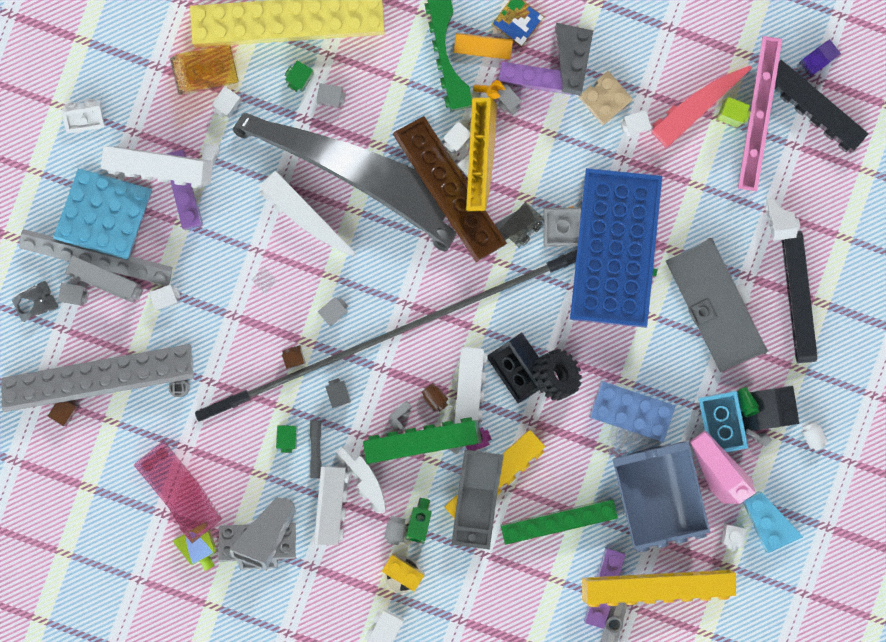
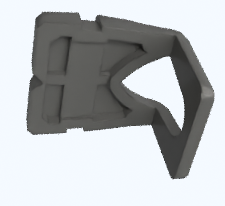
(42, 301)

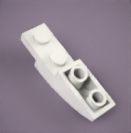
(369, 486)

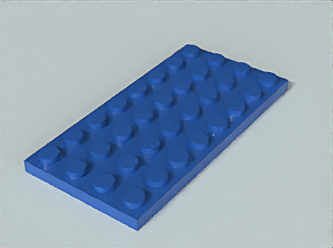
(616, 248)

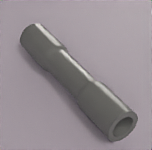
(315, 436)

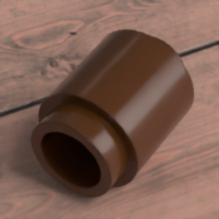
(435, 397)

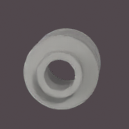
(395, 530)

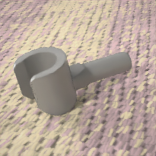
(764, 439)

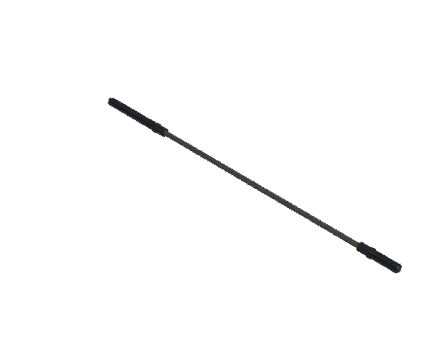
(245, 396)

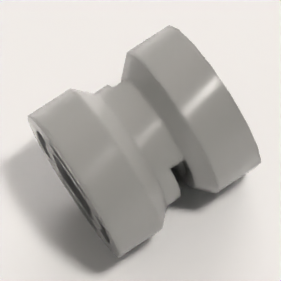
(179, 388)

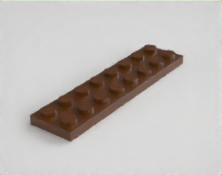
(448, 188)

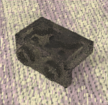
(522, 225)

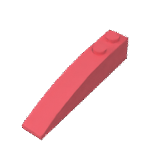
(691, 109)

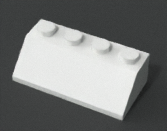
(330, 505)

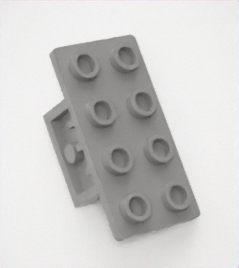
(230, 533)

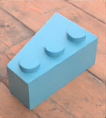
(769, 523)

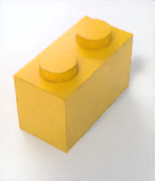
(403, 572)

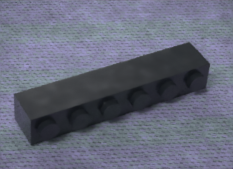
(818, 109)

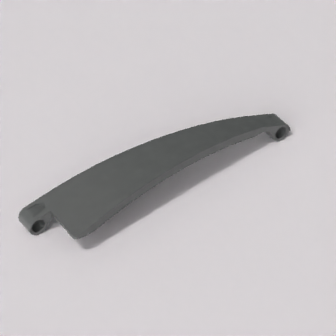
(375, 175)

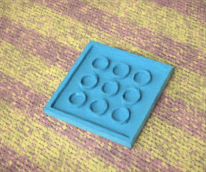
(103, 214)

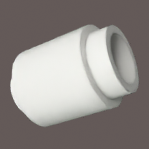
(814, 435)

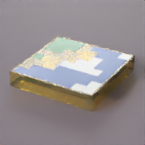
(518, 21)

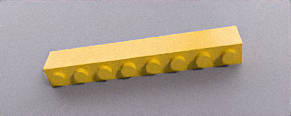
(658, 587)

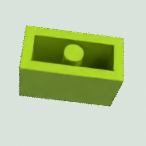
(733, 112)

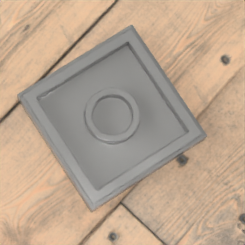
(561, 226)

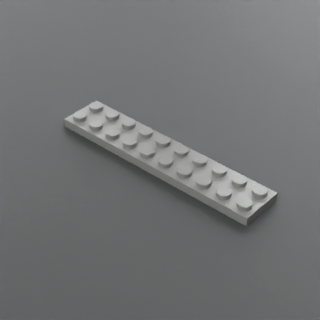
(97, 378)

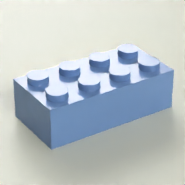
(632, 411)

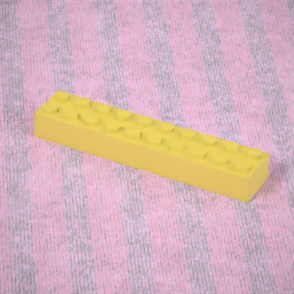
(284, 21)

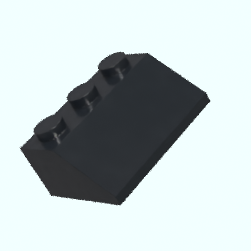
(515, 366)

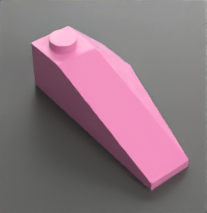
(721, 472)

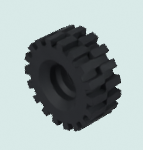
(566, 371)

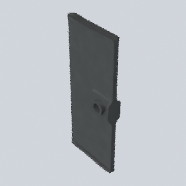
(716, 305)

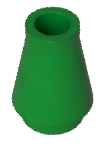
(747, 403)

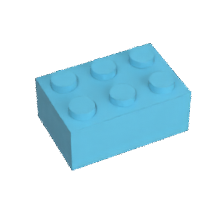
(724, 420)

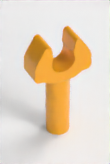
(491, 90)

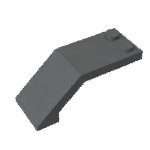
(477, 499)

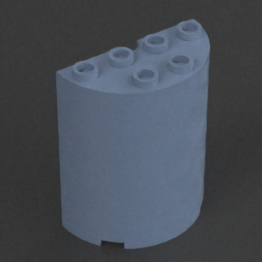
(661, 496)

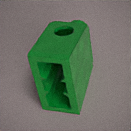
(418, 530)

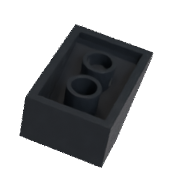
(775, 409)

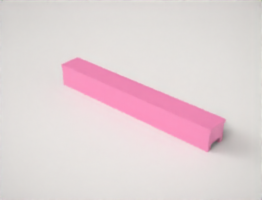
(760, 113)

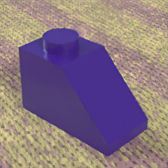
(819, 58)

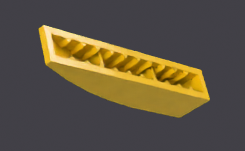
(481, 152)

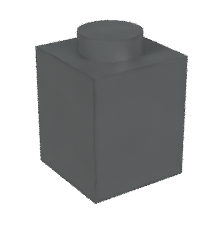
(337, 393)

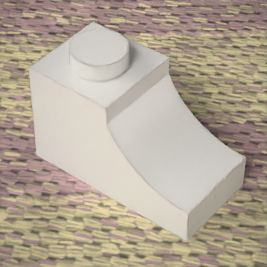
(781, 222)

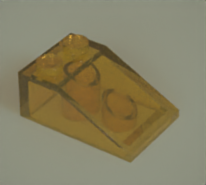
(204, 69)

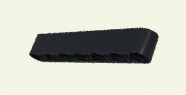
(799, 299)

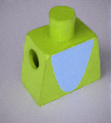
(198, 550)

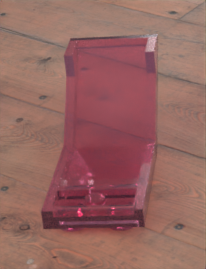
(178, 491)

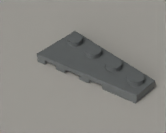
(573, 56)

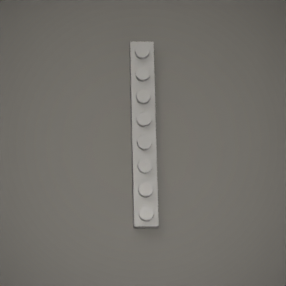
(133, 267)

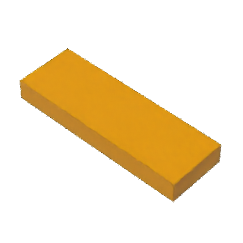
(483, 46)

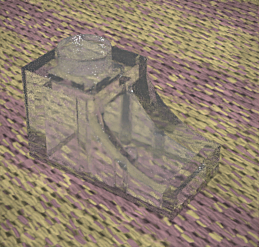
(621, 439)

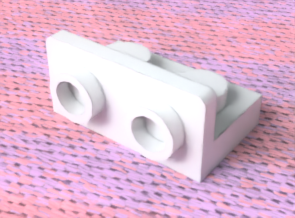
(82, 116)

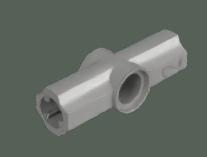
(618, 613)

